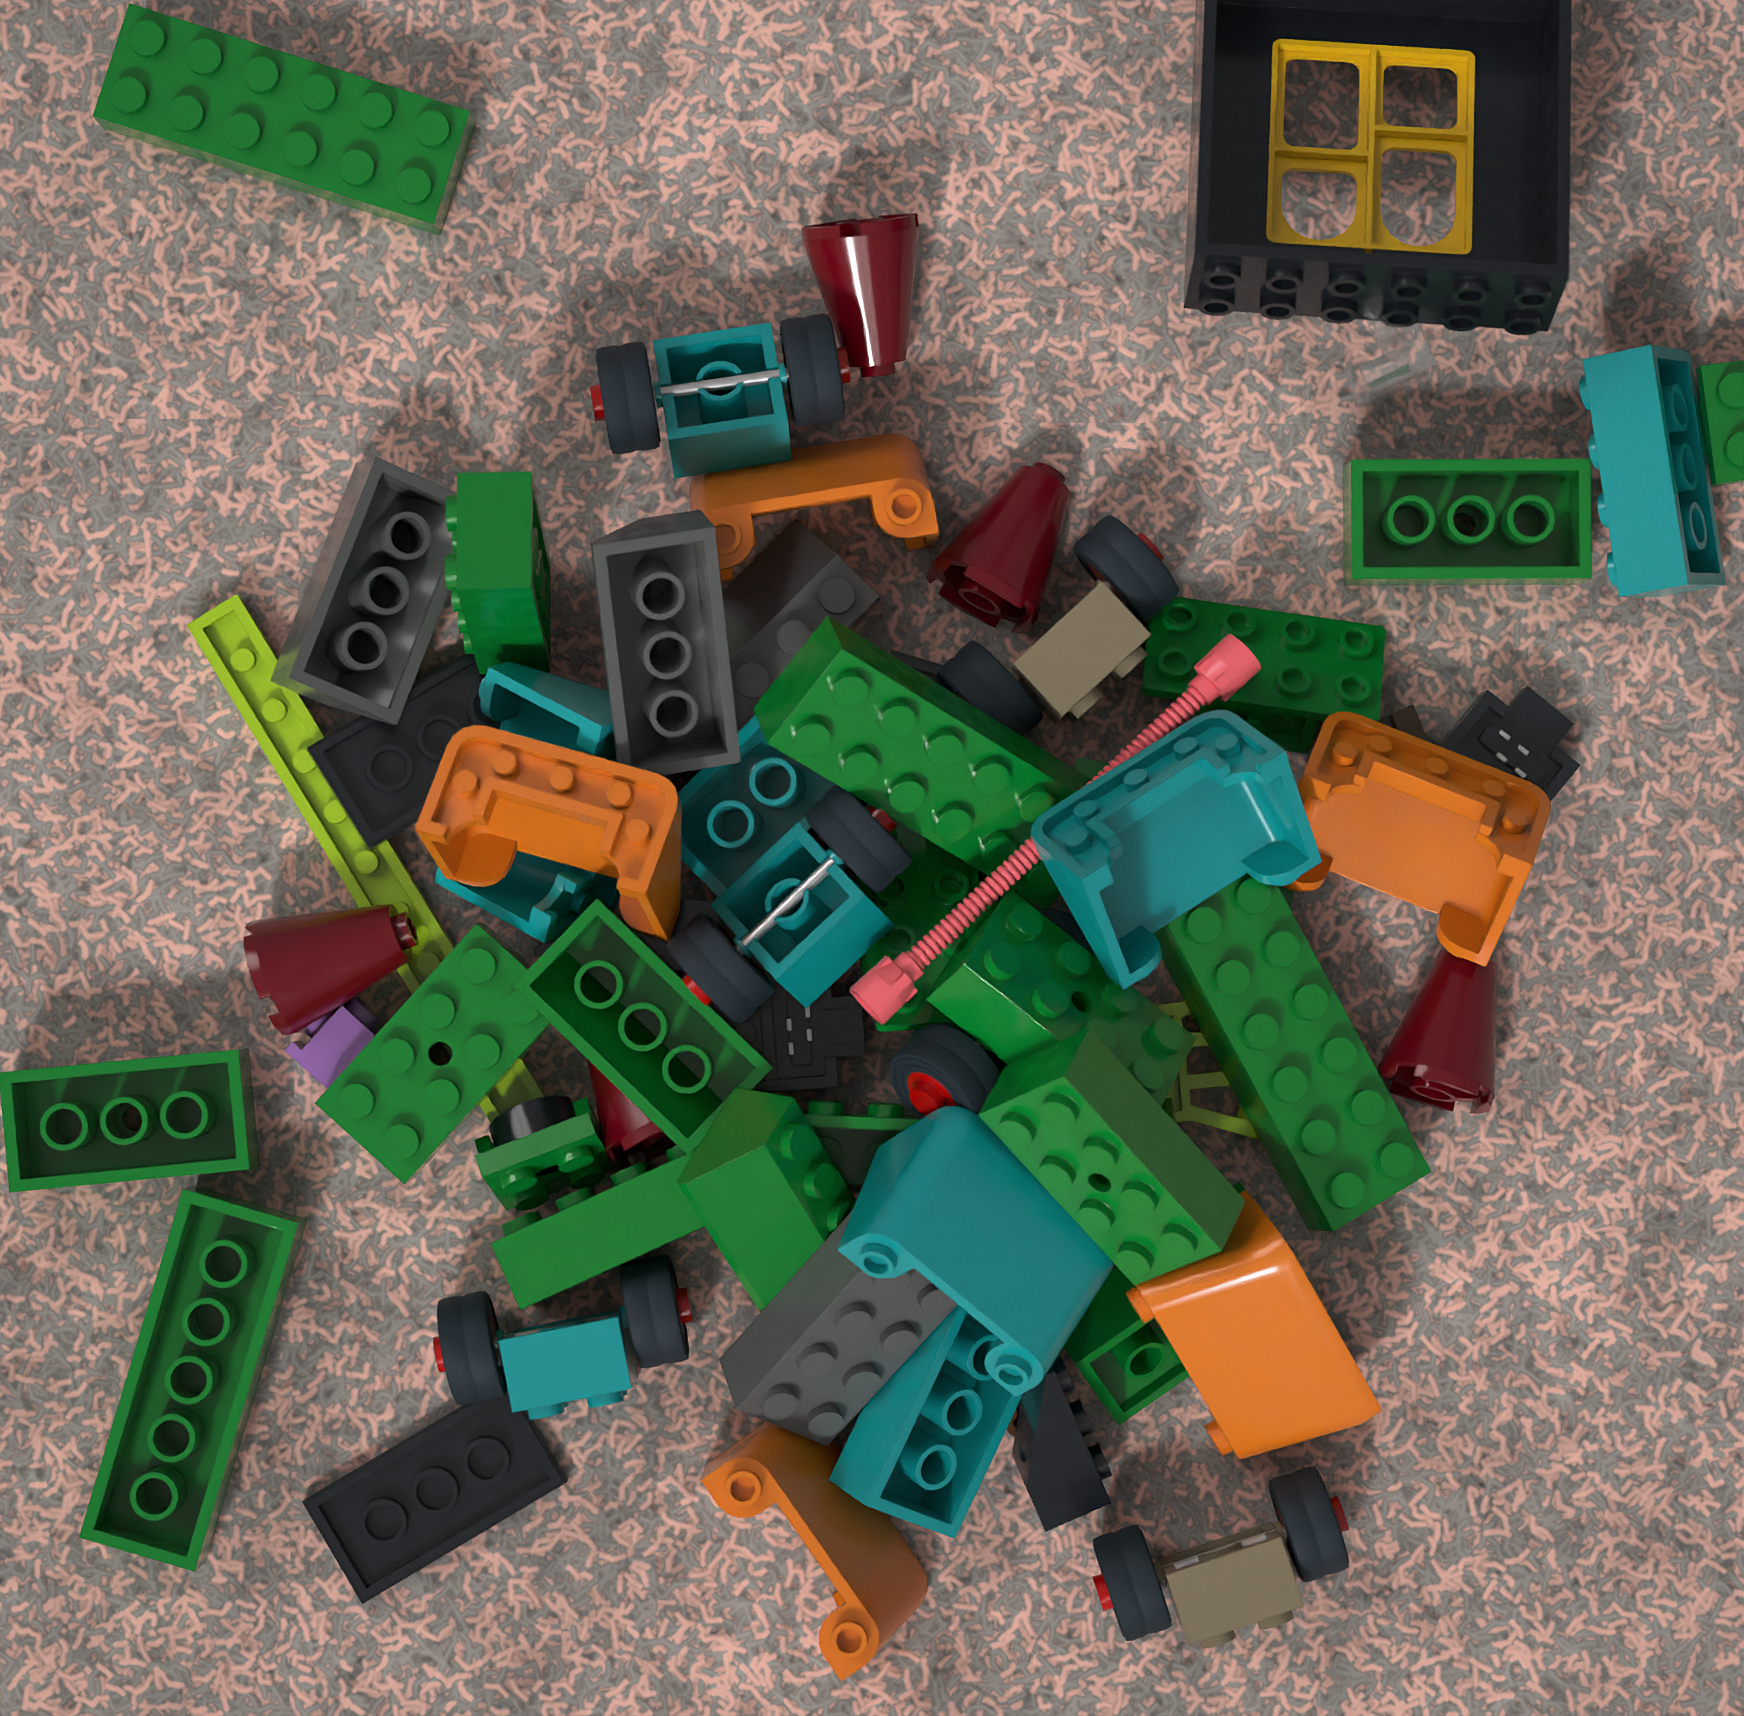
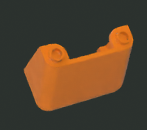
(874, 468)
(558, 804)
(1422, 827)
(1257, 1342)
(854, 1544)

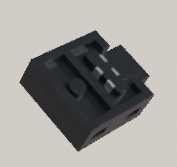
(1516, 738)
(802, 1040)

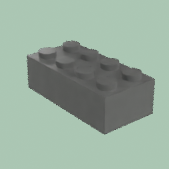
(829, 1342)

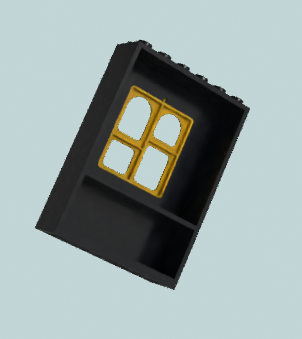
(1509, 146)

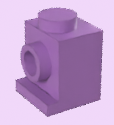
(335, 1041)

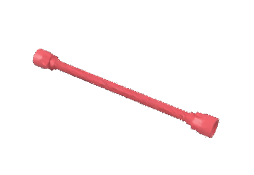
(891, 982)

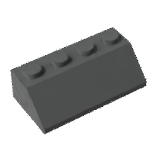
(371, 595)
(781, 604)
(666, 644)

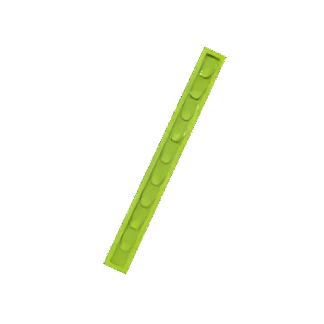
(284, 731)

